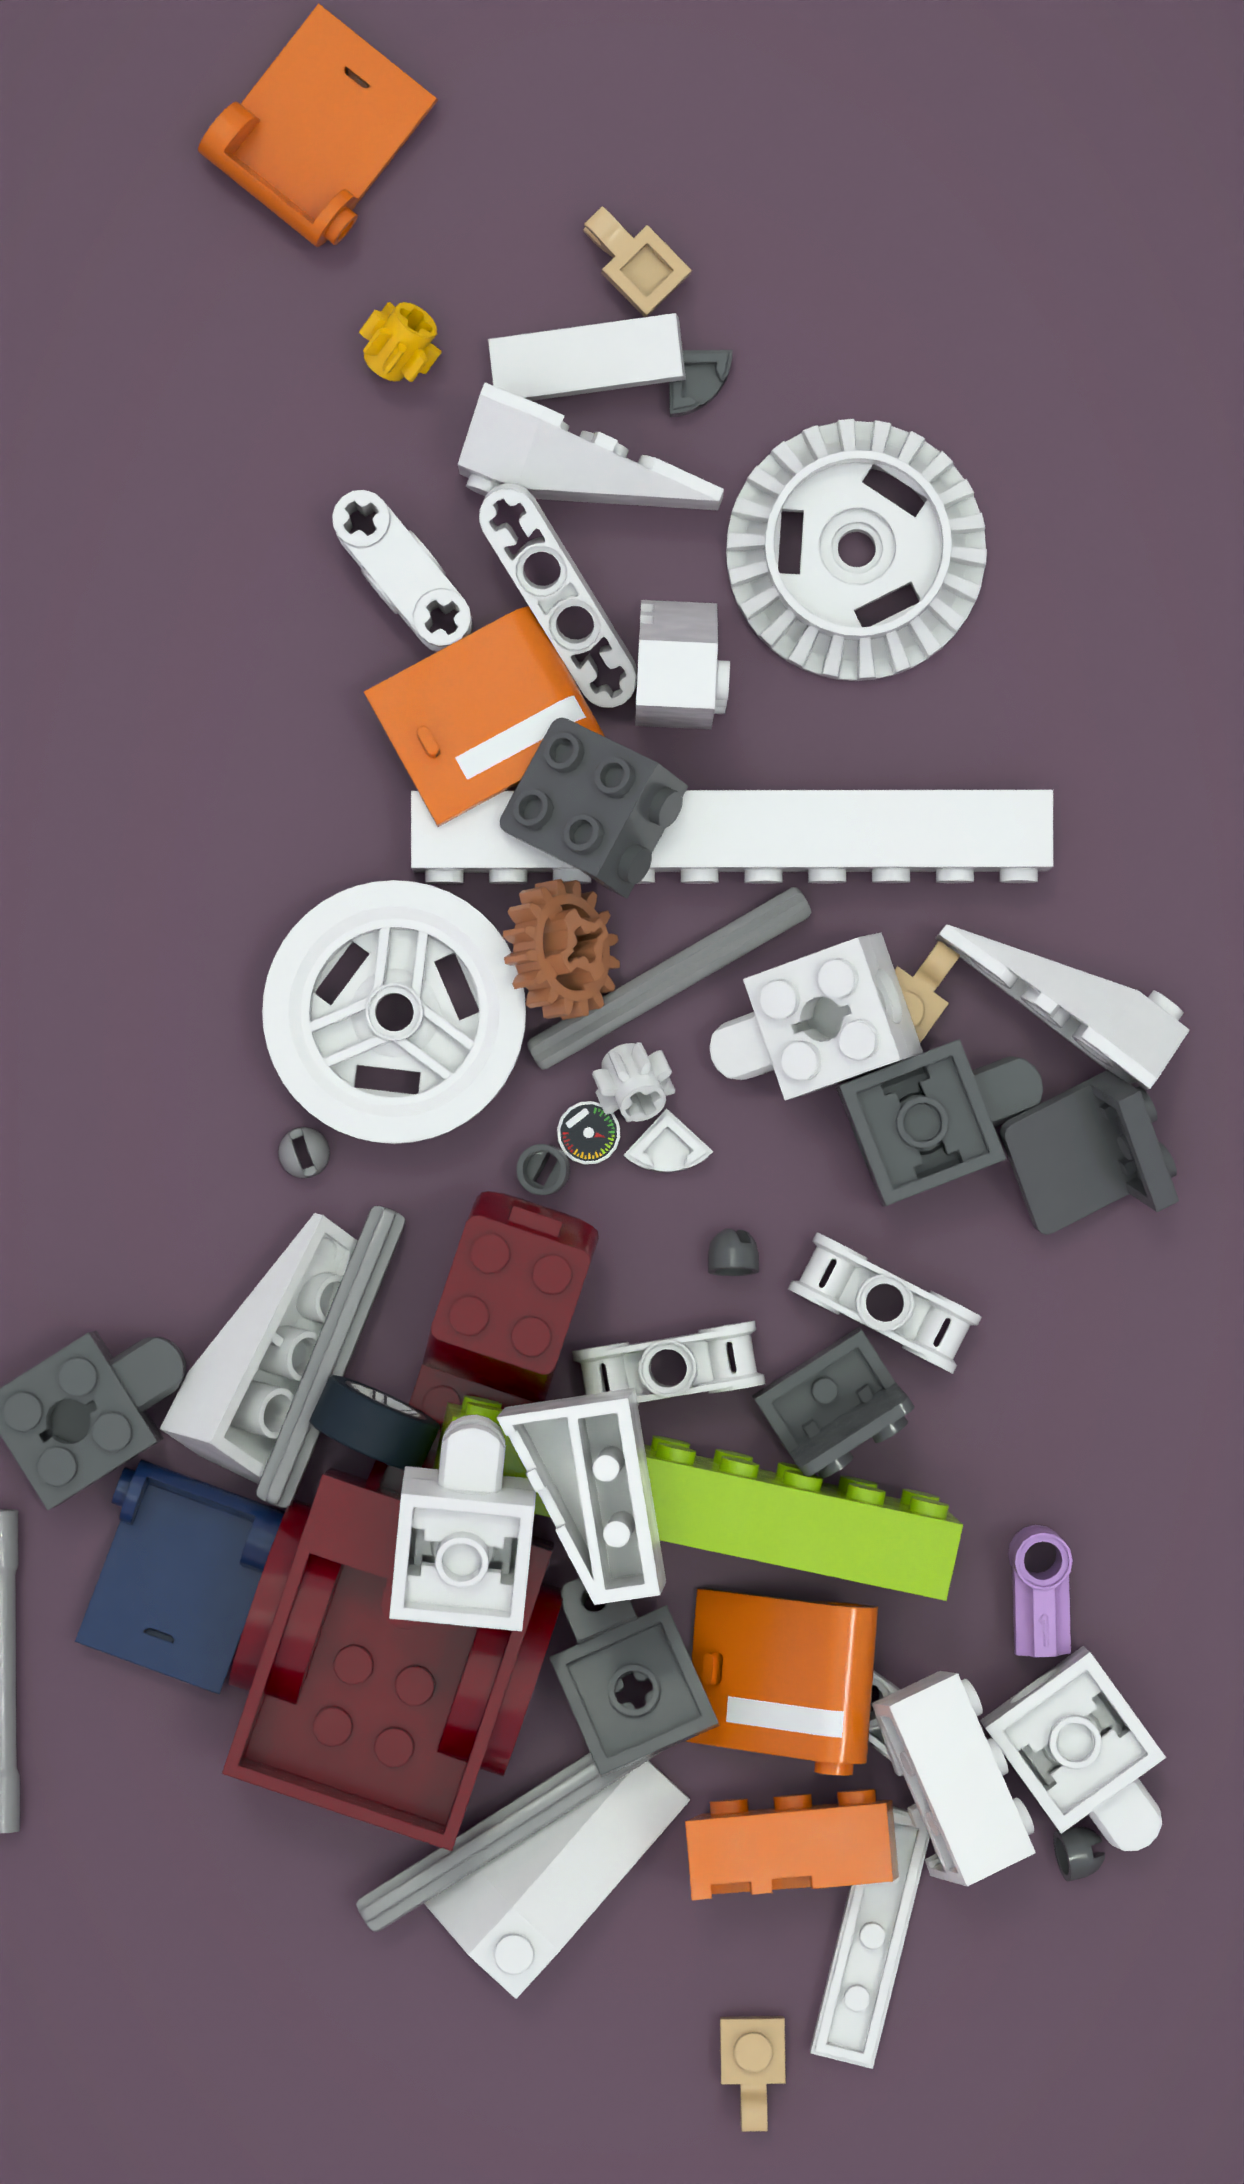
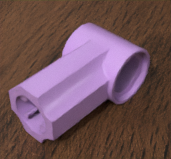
(1040, 1598)

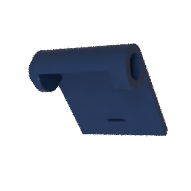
(179, 1566)

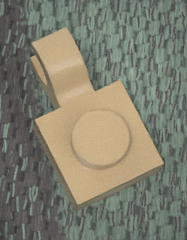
(641, 266)
(919, 990)
(753, 2056)

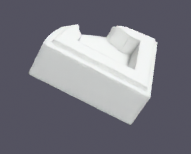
(668, 1146)

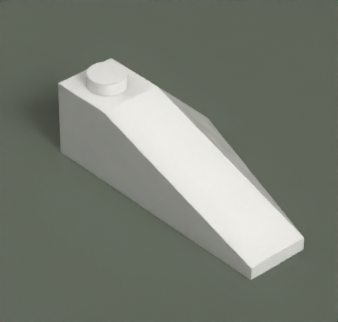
(532, 448)
(1102, 1018)
(251, 1370)
(542, 1890)

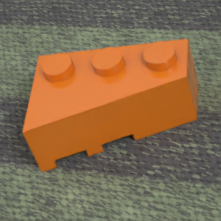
(791, 1844)

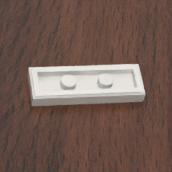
(589, 358)

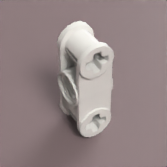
(401, 569)
(921, 1313)
(704, 1355)

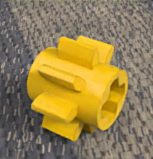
(400, 341)

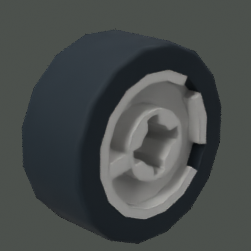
(374, 1423)

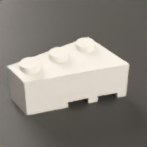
(595, 1483)

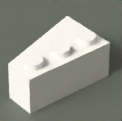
(678, 666)
(954, 1778)

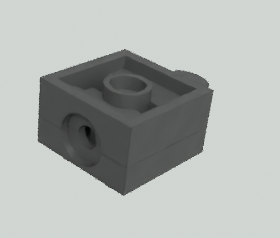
(935, 1117)
(86, 1412)

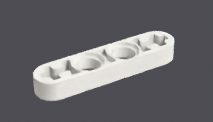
(552, 599)

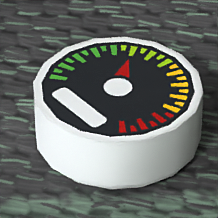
(588, 1133)

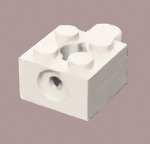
(820, 1020)
(464, 1534)
(1081, 1751)

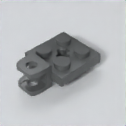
(618, 1645)

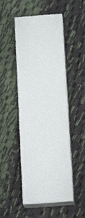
(869, 1955)

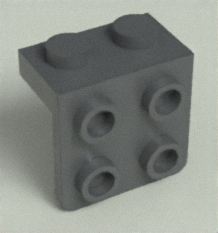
(594, 805)
(1088, 1152)
(834, 1405)

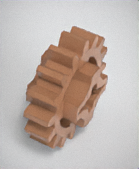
(561, 949)

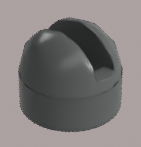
(532, 1164)
(733, 1254)
(1075, 1852)

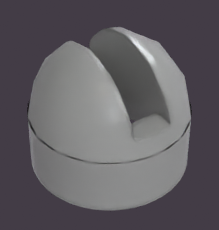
(317, 1149)

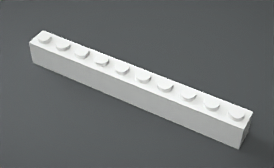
(778, 834)

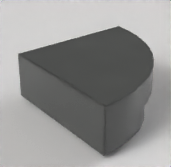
(705, 376)

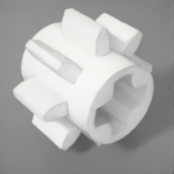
(633, 1082)

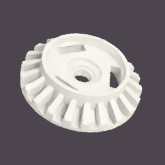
(812, 613)
(405, 933)

